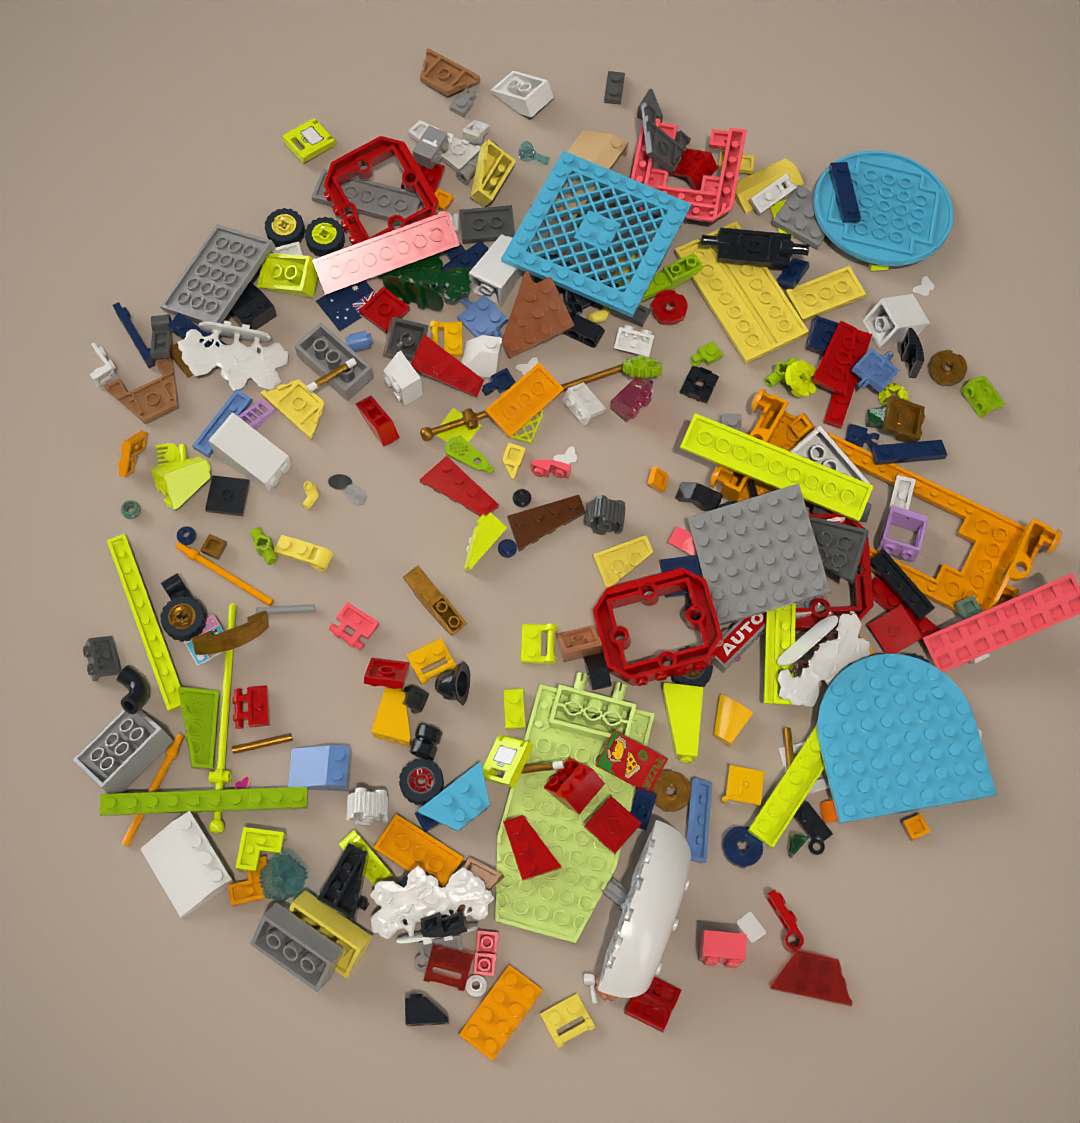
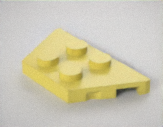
(297, 405)

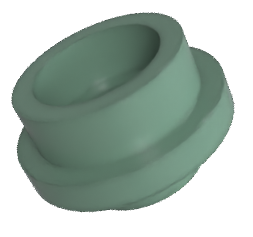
(127, 505)

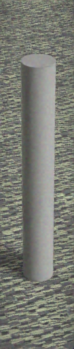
(287, 609)

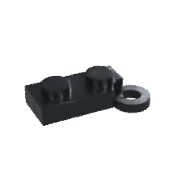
(813, 827)

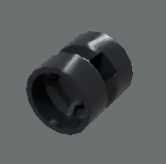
(427, 735)

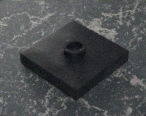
(227, 495)

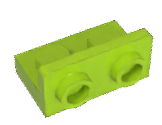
(982, 396)

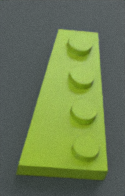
(200, 719)

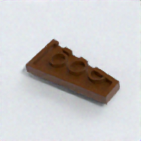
(543, 520)

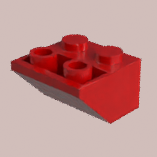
(574, 785)

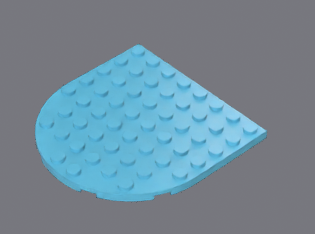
(899, 740)

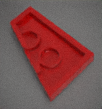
(529, 850)

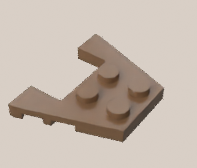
(152, 398)

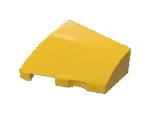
(730, 719)

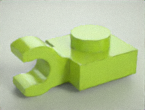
(708, 353)

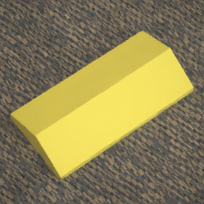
(762, 179)

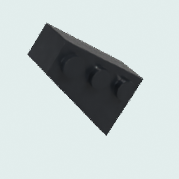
(346, 882)

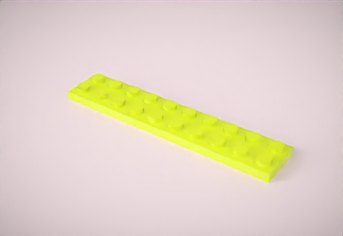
(776, 467)

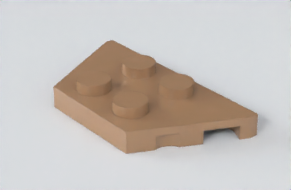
(445, 74)

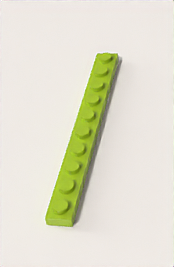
(203, 801)

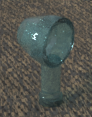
(528, 153)

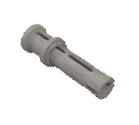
(469, 170)

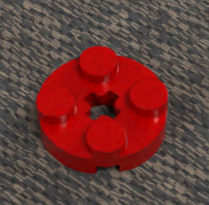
(667, 316)

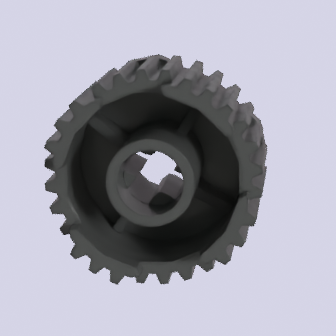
(605, 515)

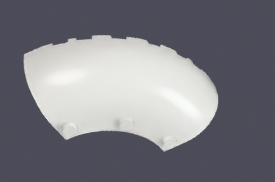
(647, 914)

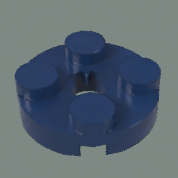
(734, 855)

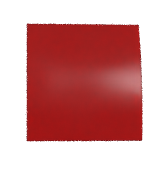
(654, 1005)

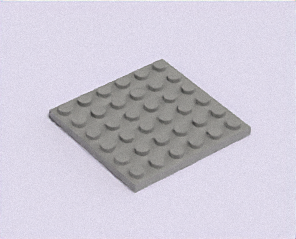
(759, 554)

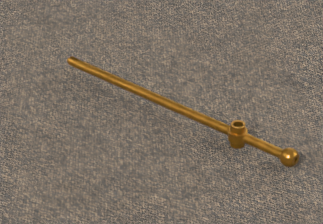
(471, 418)

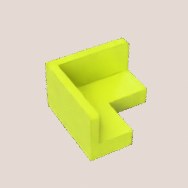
(253, 843)

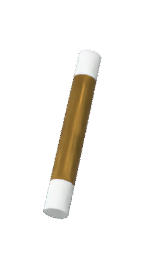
(332, 374)
(543, 767)

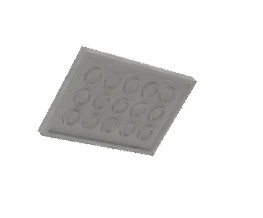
(217, 275)

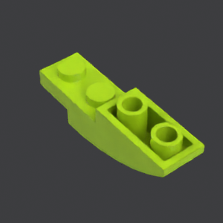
(674, 275)

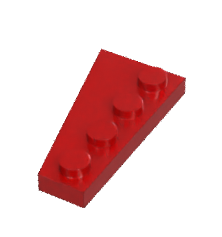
(459, 487)

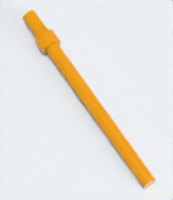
(194, 555)
(171, 753)

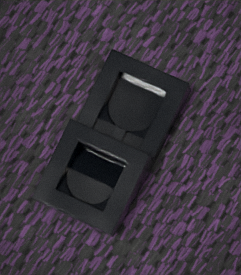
(437, 926)

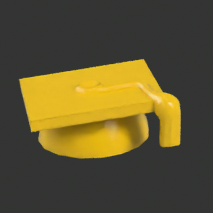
(744, 785)

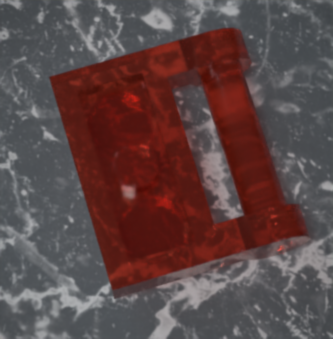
(451, 960)

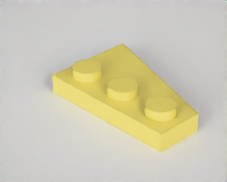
(621, 559)

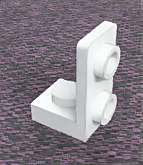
(102, 374)

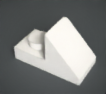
(475, 131)

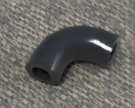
(137, 689)

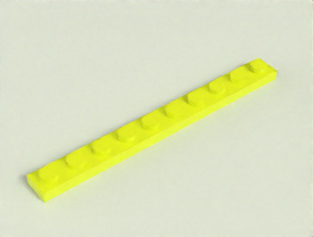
(146, 621)

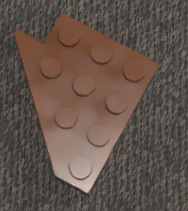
(535, 316)

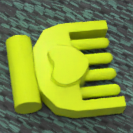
(172, 454)

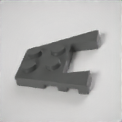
(659, 144)

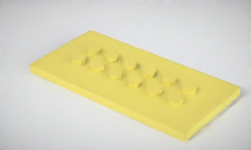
(745, 302)

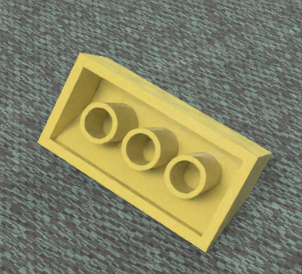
(334, 927)

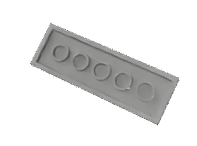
(372, 197)

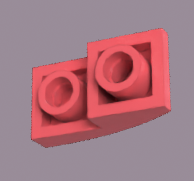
(543, 468)
(683, 541)
(486, 952)

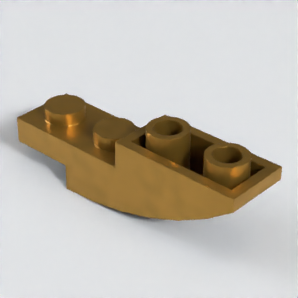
(434, 601)

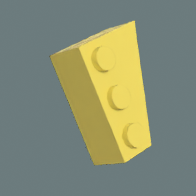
(490, 172)

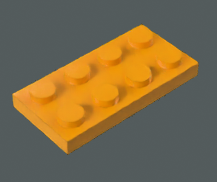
(524, 400)
(412, 847)
(500, 1012)

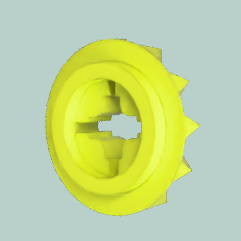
(891, 389)

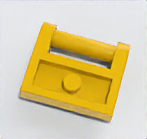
(452, 336)
(428, 656)

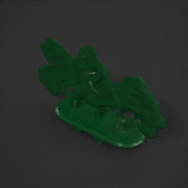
(427, 272)

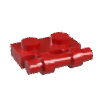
(257, 707)

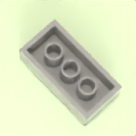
(325, 352)
(296, 947)

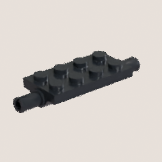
(754, 247)

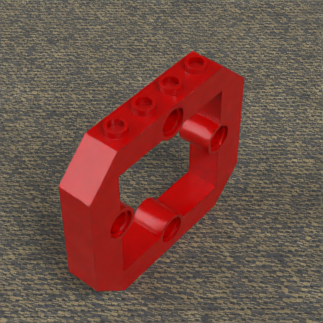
(370, 156)
(661, 584)
(862, 587)

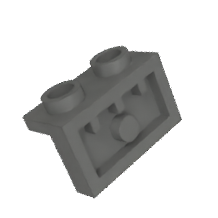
(101, 657)

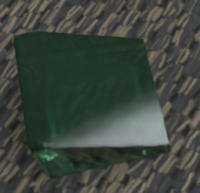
(796, 843)

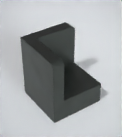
(415, 699)

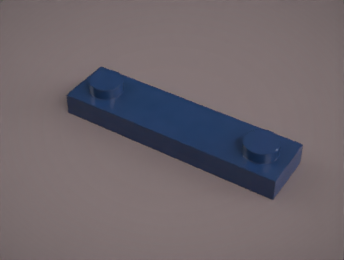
(844, 192)
(123, 316)
(908, 452)

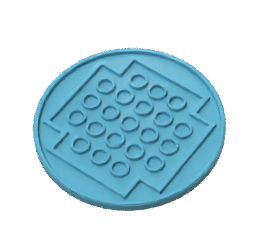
(900, 207)

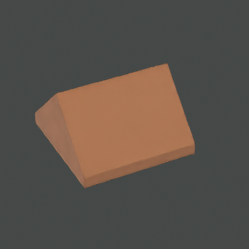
(579, 643)

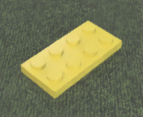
(825, 293)

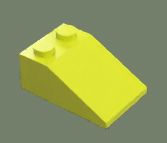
(288, 275)

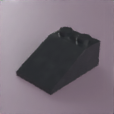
(253, 308)

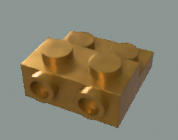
(904, 419)

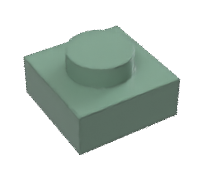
(968, 607)

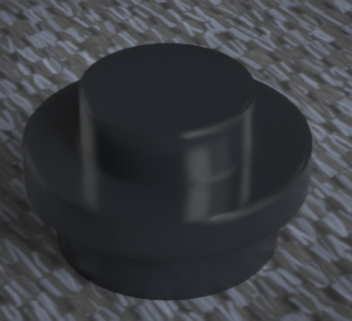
(522, 498)

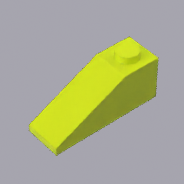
(483, 537)

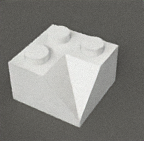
(402, 379)

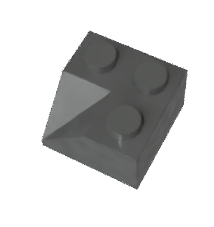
(403, 337)

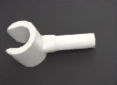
(589, 979)

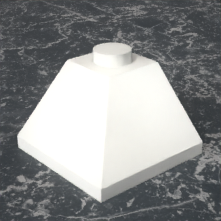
(483, 355)

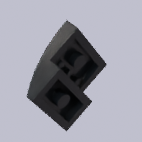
(912, 352)

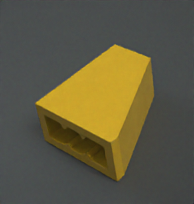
(392, 718)

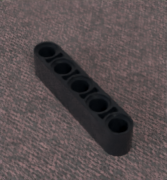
(585, 331)

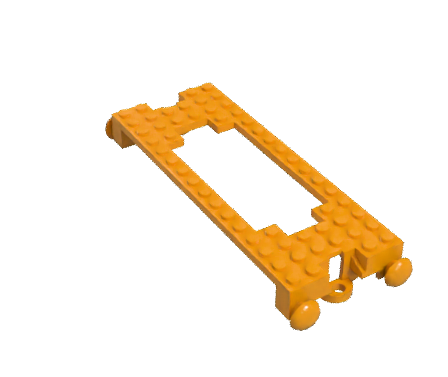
(996, 539)

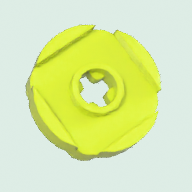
(803, 386)

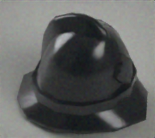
(454, 683)

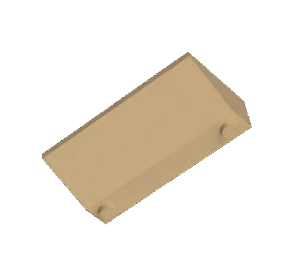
(597, 148)

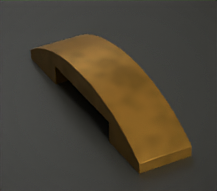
(232, 638)

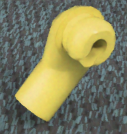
(599, 316)
(312, 494)

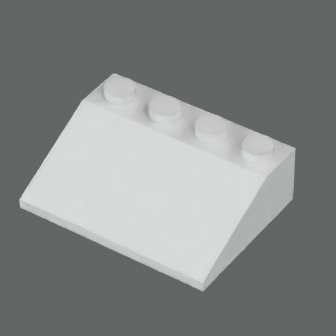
(823, 450)
(186, 864)

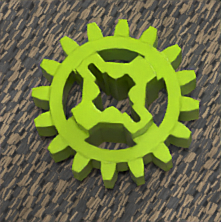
(642, 367)

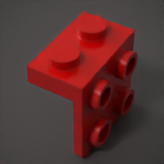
(695, 165)

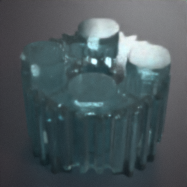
(282, 878)

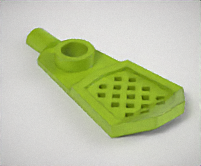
(470, 454)

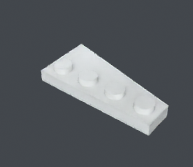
(458, 151)

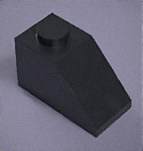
(422, 1012)

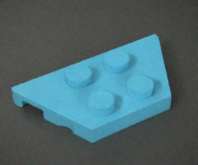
(459, 801)

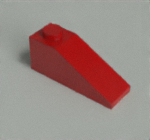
(378, 420)

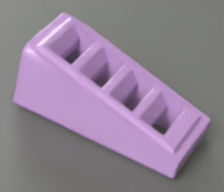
(255, 424)

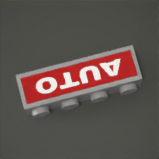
(738, 640)

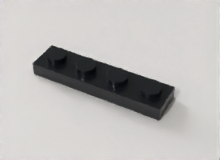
(901, 585)

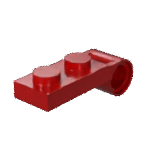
(787, 919)

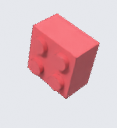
(722, 948)

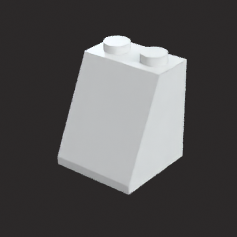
(893, 317)

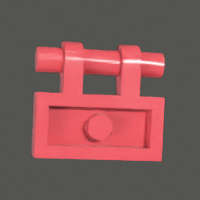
(358, 622)

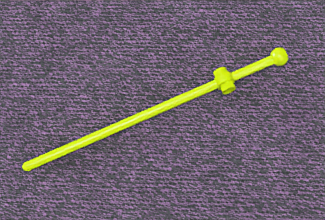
(220, 775)

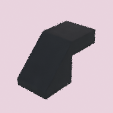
(702, 496)
(597, 671)

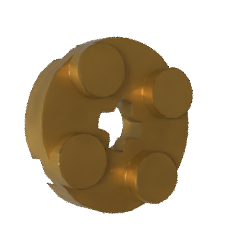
(945, 377)
(681, 796)

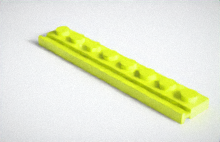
(779, 637)
(789, 792)

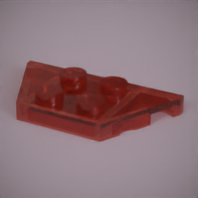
(813, 978)

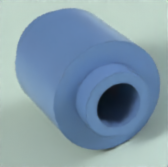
(359, 341)

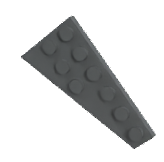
(839, 546)

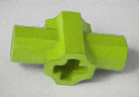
(778, 375)
(259, 540)

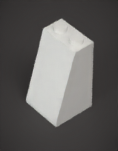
(492, 276)
(249, 452)

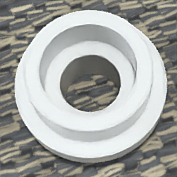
(483, 986)

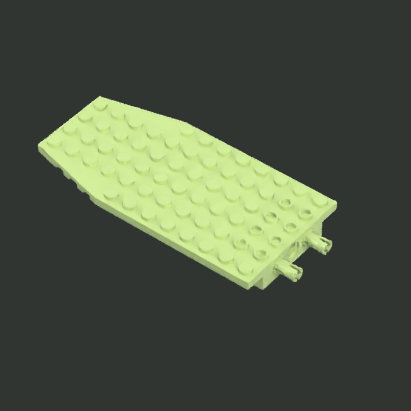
(563, 726)

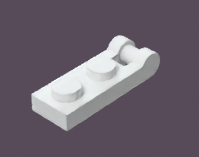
(772, 194)

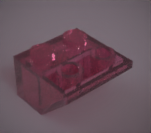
(632, 398)

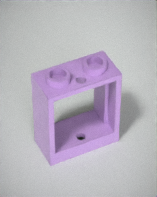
(916, 523)

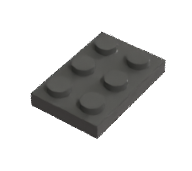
(486, 223)

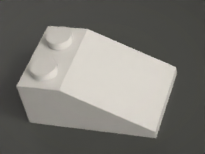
(523, 93)

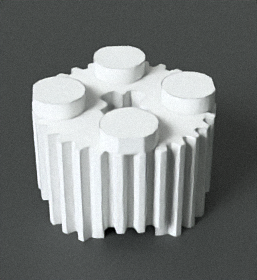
(367, 806)

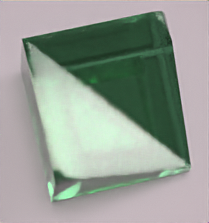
(875, 417)

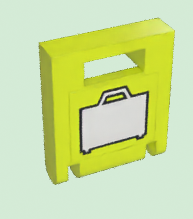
(312, 137)
(507, 756)

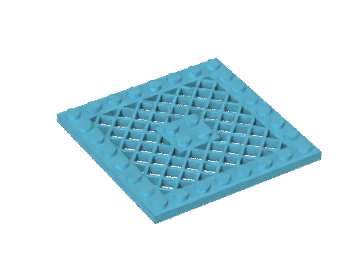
(597, 233)

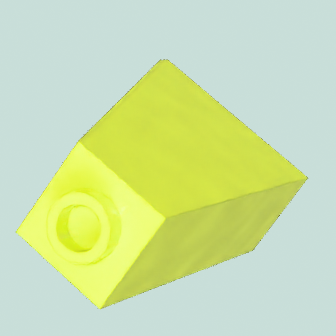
(683, 713)

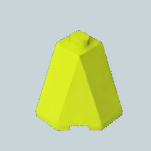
(180, 479)

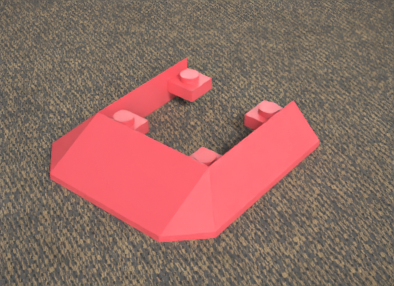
(716, 193)

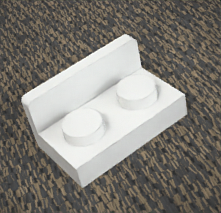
(634, 341)
(582, 403)

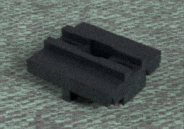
(702, 393)

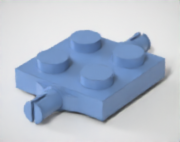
(482, 317)
(875, 370)

